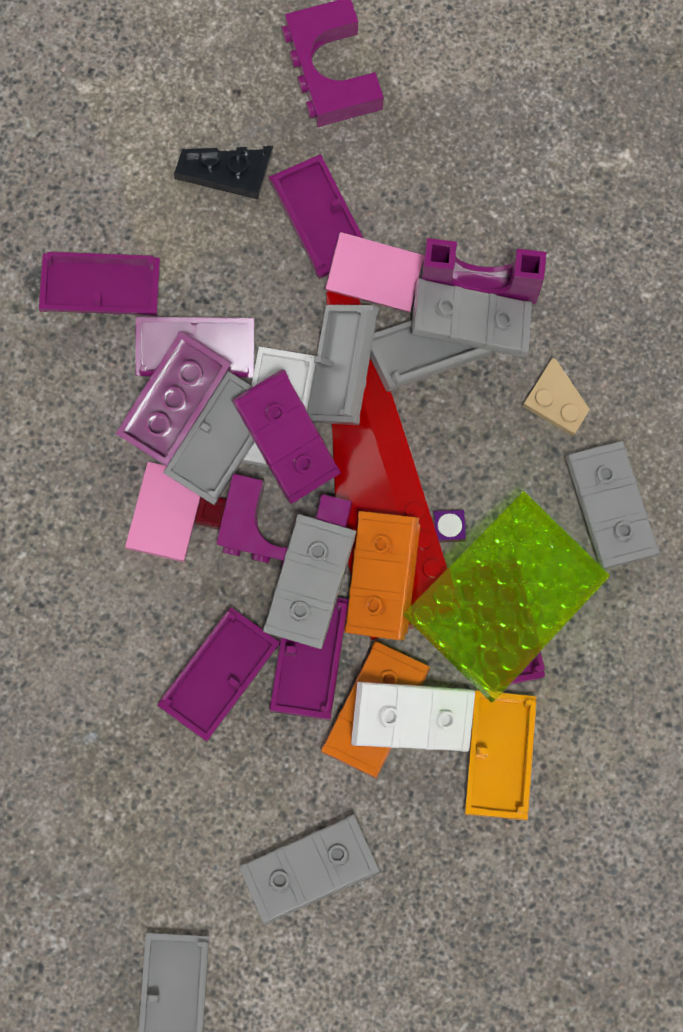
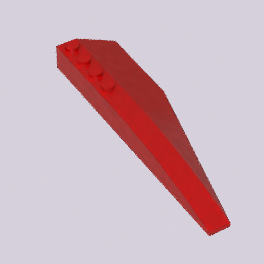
(381, 472)

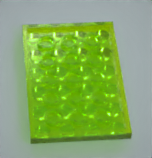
(506, 596)

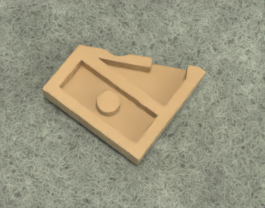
(557, 400)

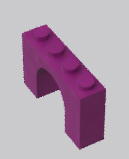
(328, 98)
(517, 280)
(240, 520)

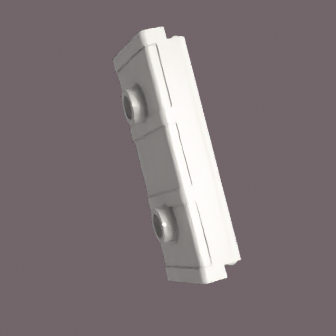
(300, 373)
(413, 717)

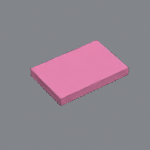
(374, 272)
(162, 516)

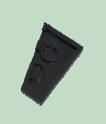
(230, 171)

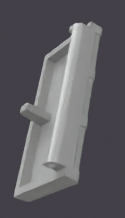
(471, 318)
(408, 357)
(342, 364)
(214, 444)
(612, 505)
(310, 581)
(309, 869)
(174, 983)

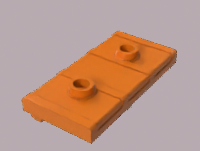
(382, 575)
(381, 666)

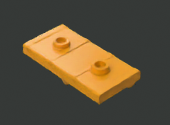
(501, 756)

